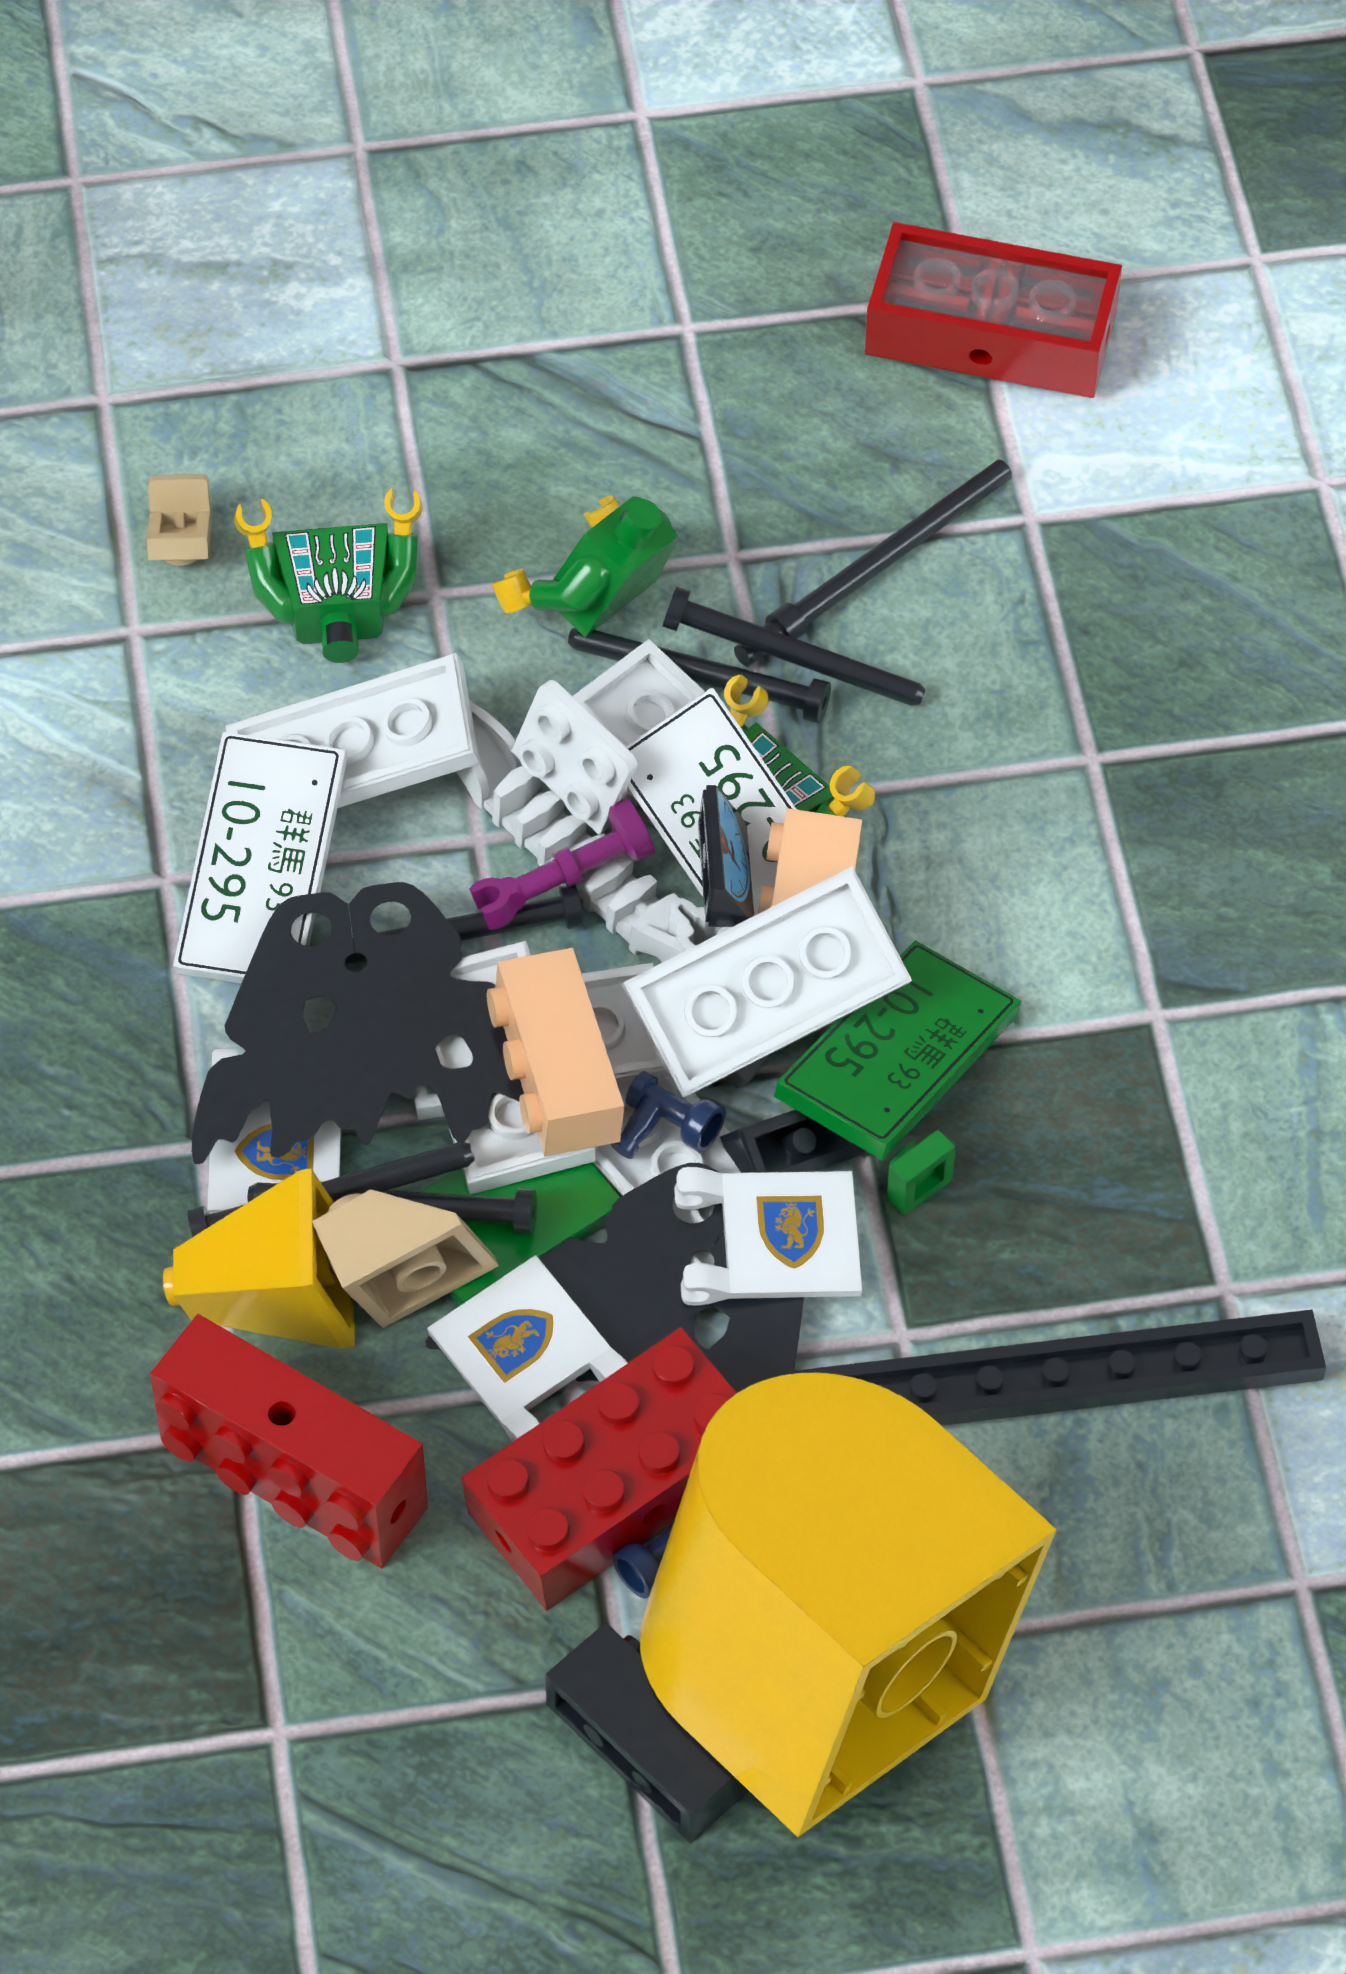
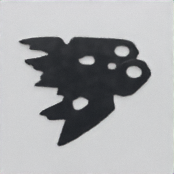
(378, 1036)
(634, 1287)

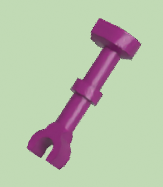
(503, 897)

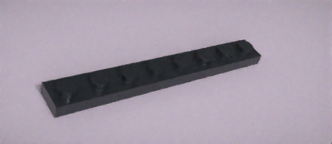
(1102, 1368)

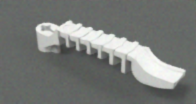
(541, 826)

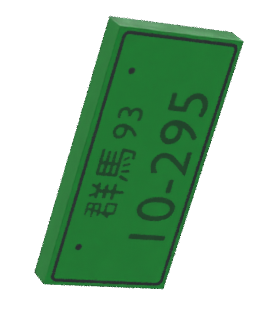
(899, 1054)

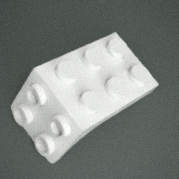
(582, 738)

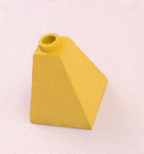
(266, 1269)

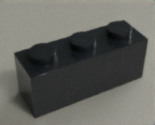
(615, 1711)

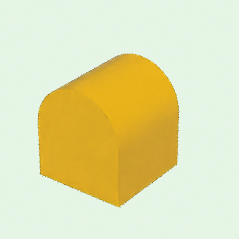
(833, 1589)

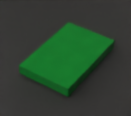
(568, 1206)

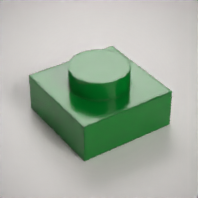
(920, 1171)

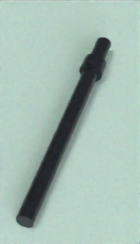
(794, 619)

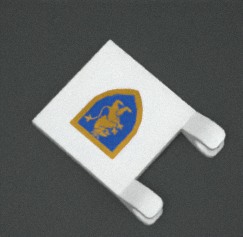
(249, 1159)
(780, 1232)
(522, 1344)

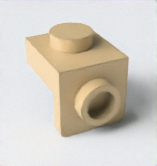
(179, 518)

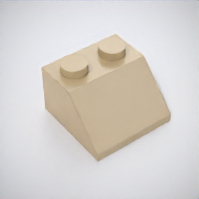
(399, 1252)

